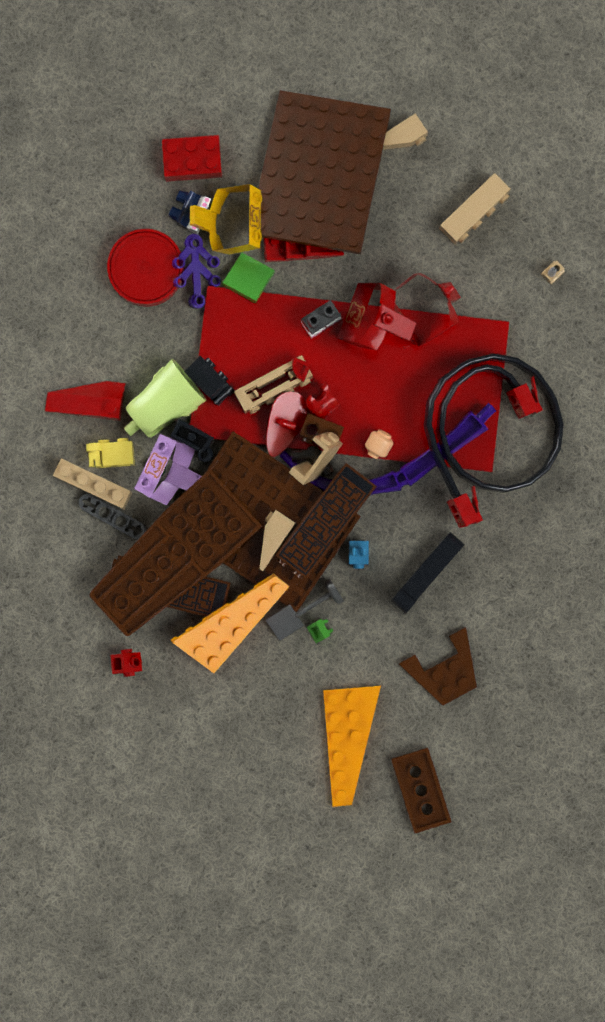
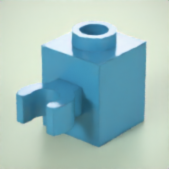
(358, 554)

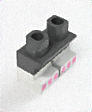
(317, 320)

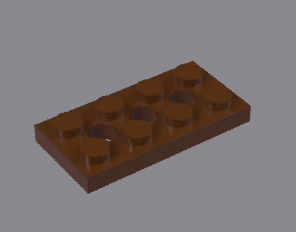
(433, 796)

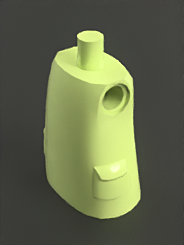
(164, 401)

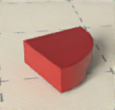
(300, 368)

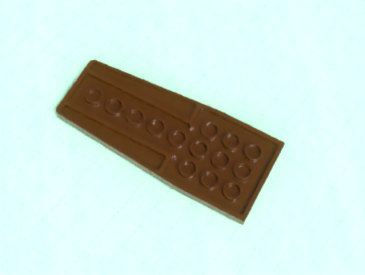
(175, 553)

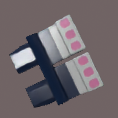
(182, 216)

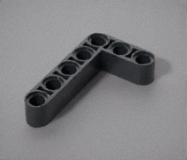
(426, 574)

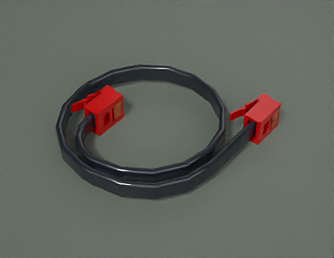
(523, 403)

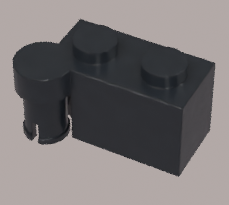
(209, 380)
(194, 438)

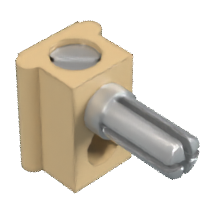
(551, 274)

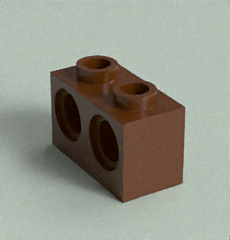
(322, 425)

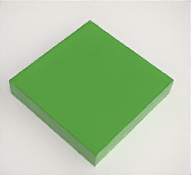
(248, 277)

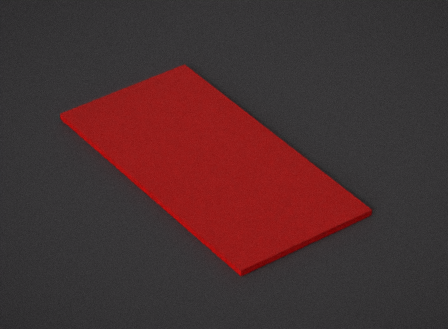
(373, 387)

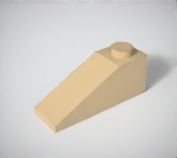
(406, 134)
(275, 532)

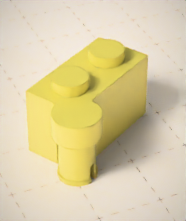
(111, 454)

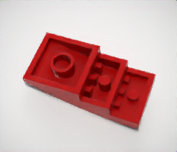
(287, 251)

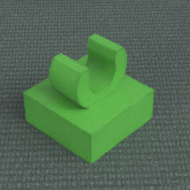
(319, 631)

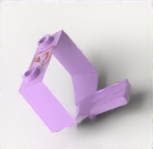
(178, 476)

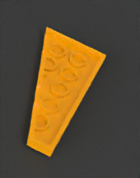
(228, 626)
(348, 726)

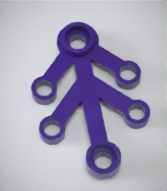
(195, 268)

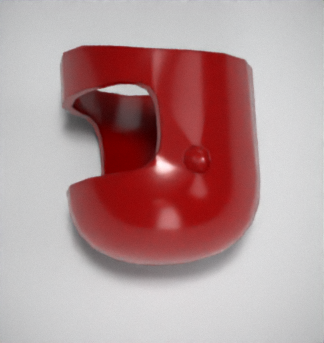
(322, 404)

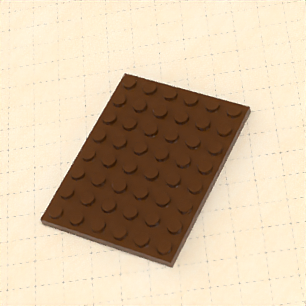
(321, 171)
(263, 487)

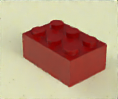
(192, 158)

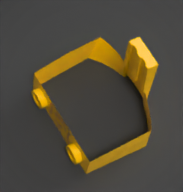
(206, 219)

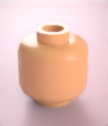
(379, 444)

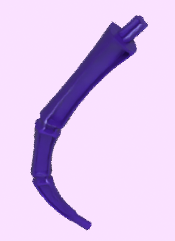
(464, 432)

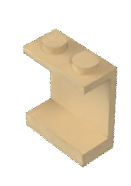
(307, 472)

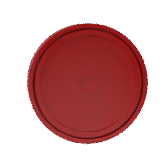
(143, 268)

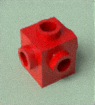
(126, 663)

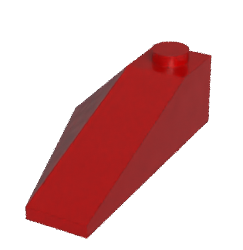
(94, 400)

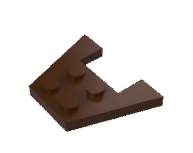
(449, 678)

